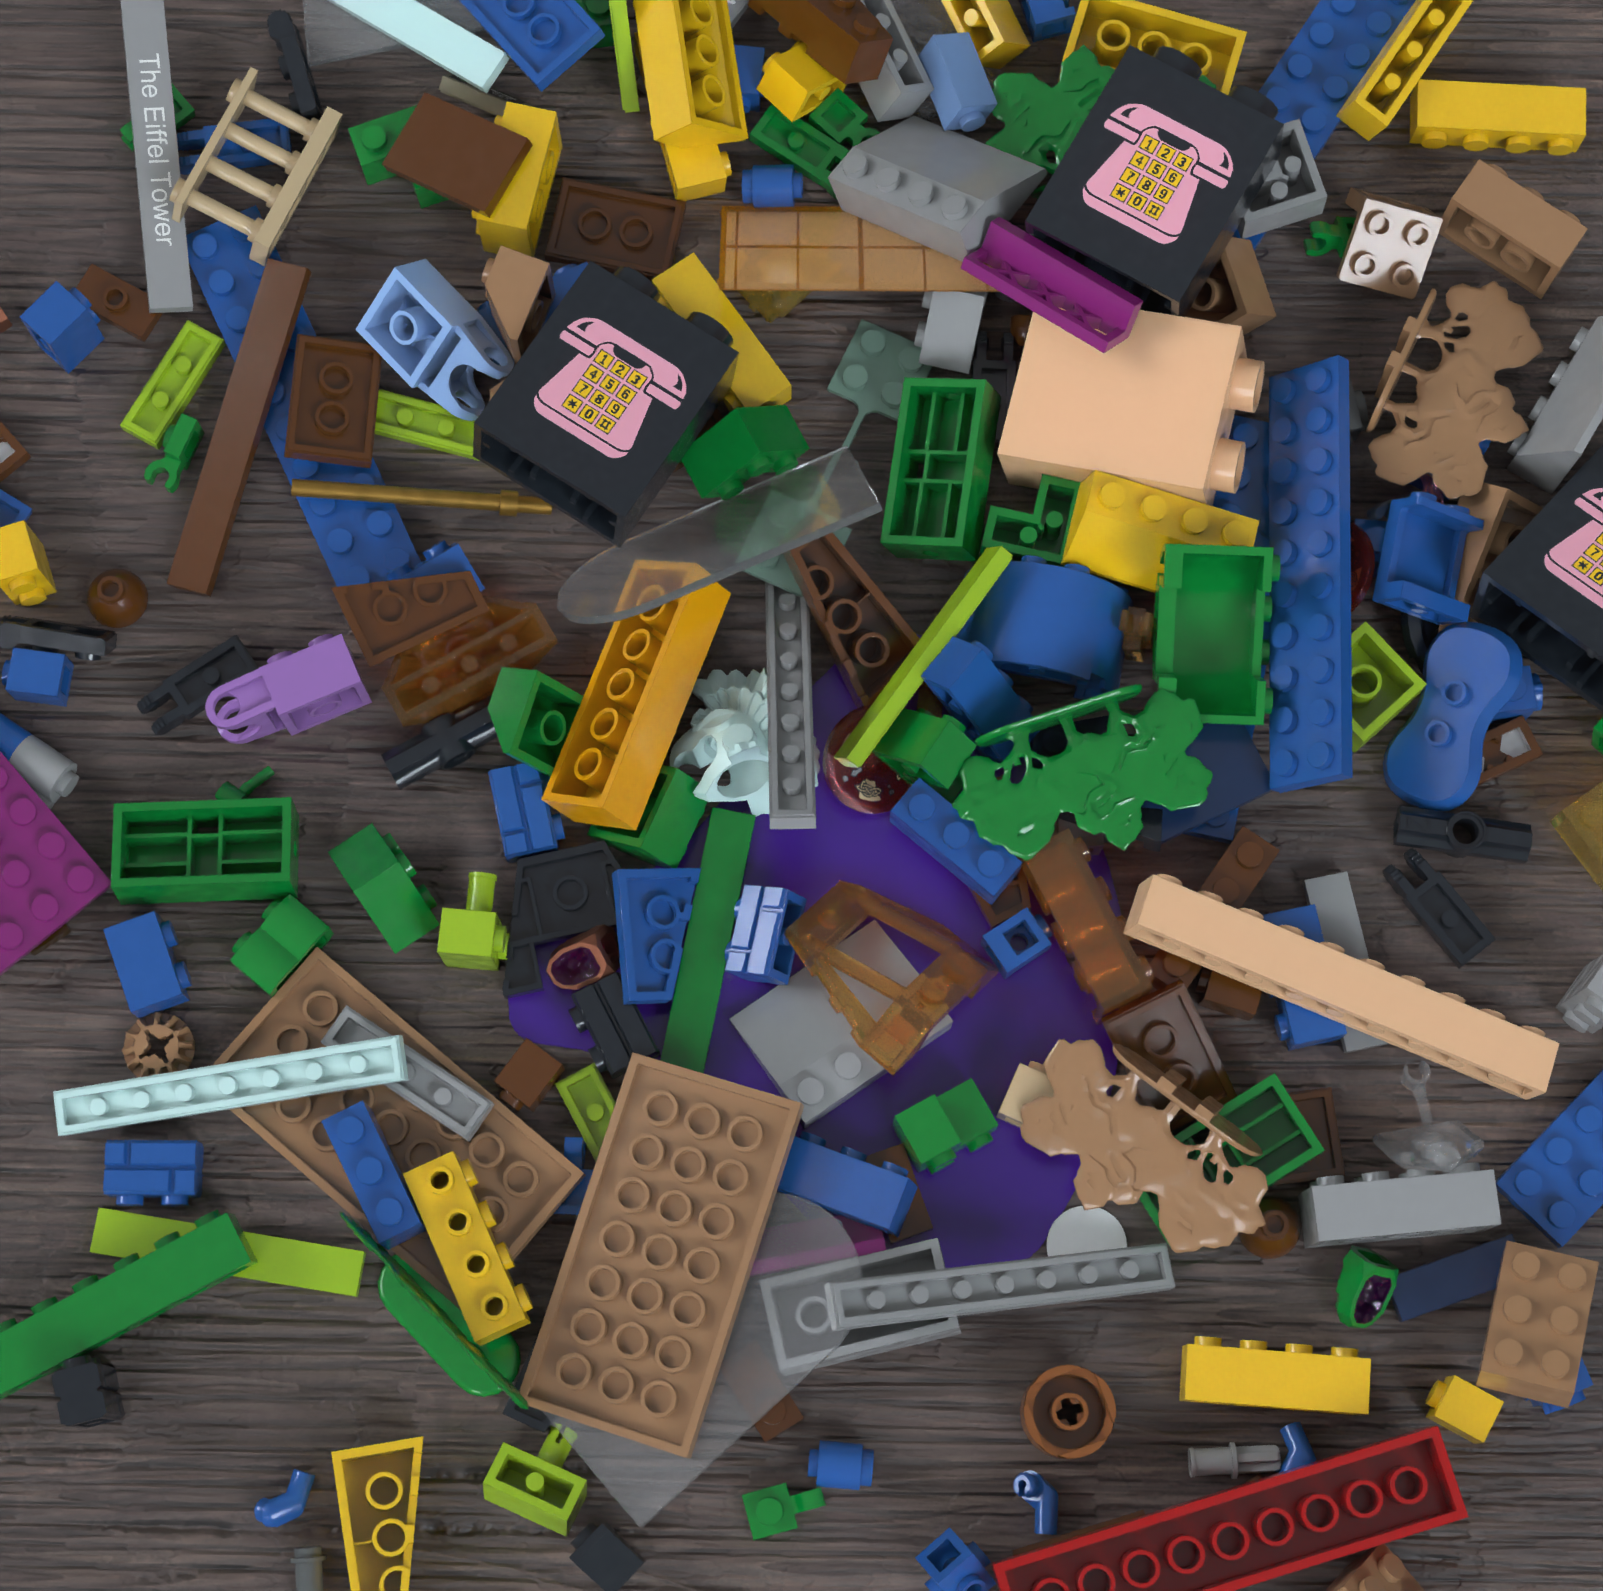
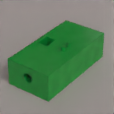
(953, 433)
(167, 861)
(1270, 1121)

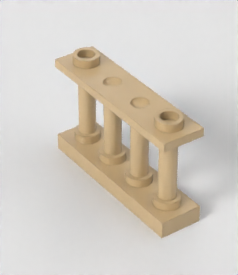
(280, 199)

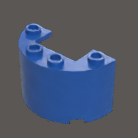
(1053, 625)

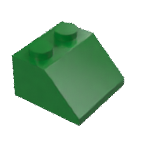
(532, 716)
(665, 824)

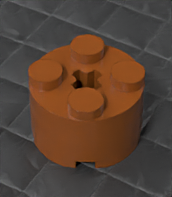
(1090, 1425)

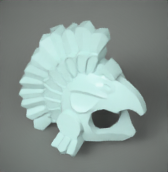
(731, 738)

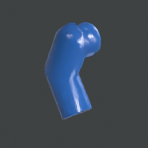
(1298, 1446)
(1041, 1497)
(288, 1505)

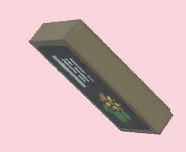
(492, 102)

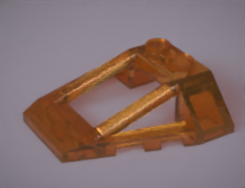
(916, 1008)

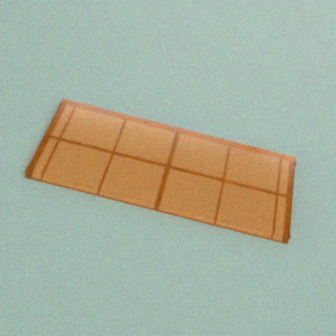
(828, 252)

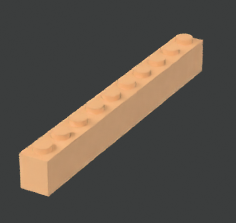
(1341, 986)

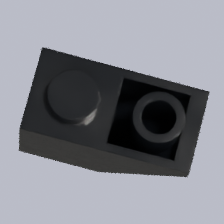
(605, 1556)

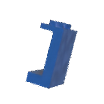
(1424, 558)

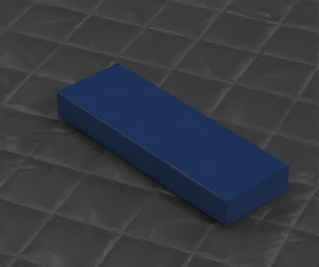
(1448, 1280)

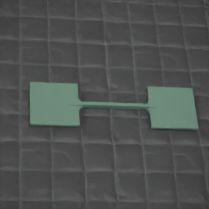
(872, 379)

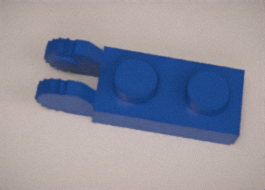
(232, 152)

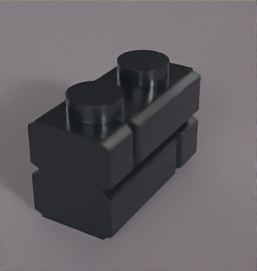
(614, 1026)
(87, 1393)

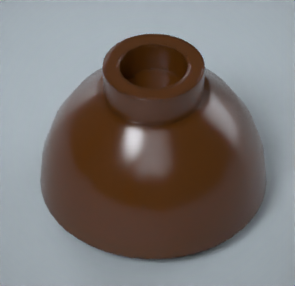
(117, 598)
(1278, 1234)

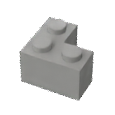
(1291, 189)
(951, 329)

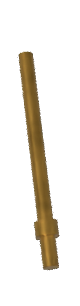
(507, 502)

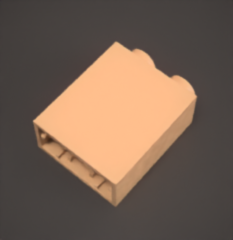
(1141, 411)

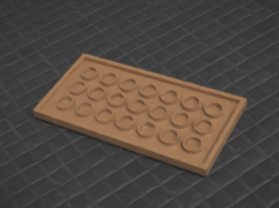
(514, 1165)
(661, 1254)

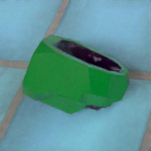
(1364, 1287)

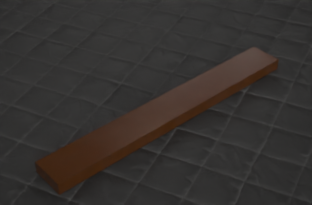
(239, 427)

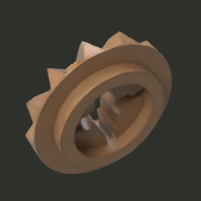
(161, 1025)

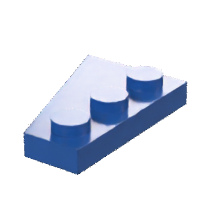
(650, 929)

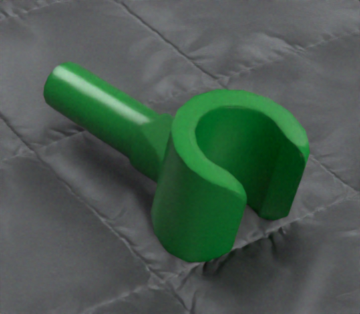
(230, 791)

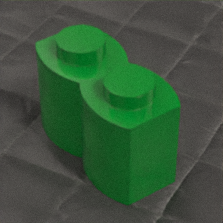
(279, 944)

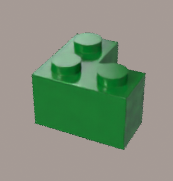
(372, 144)
(744, 447)
(1037, 533)
(926, 749)
(383, 885)
(945, 1125)

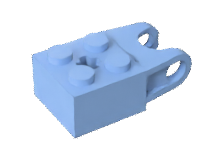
(434, 338)

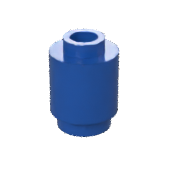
(771, 186)
(841, 1465)

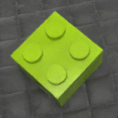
(1380, 684)

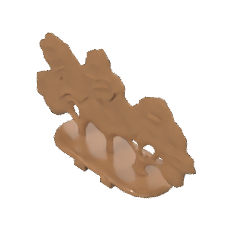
(1459, 398)
(1131, 1147)

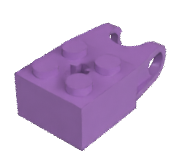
(291, 692)

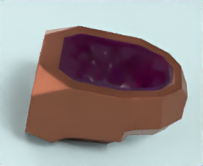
(585, 958)

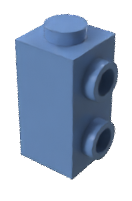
(959, 81)

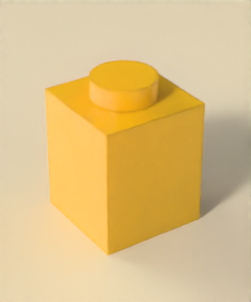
(1463, 1408)

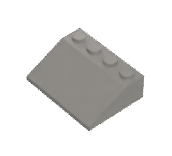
(933, 185)
(1566, 418)
(808, 1044)

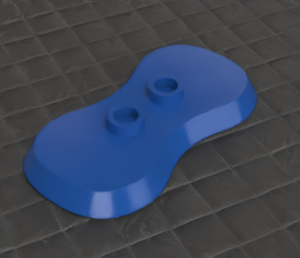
(1440, 748)

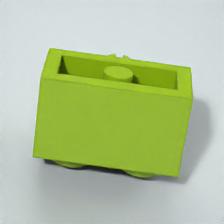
(475, 934)
(537, 1485)

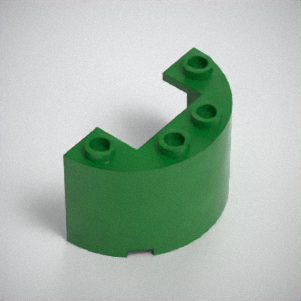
(1211, 629)

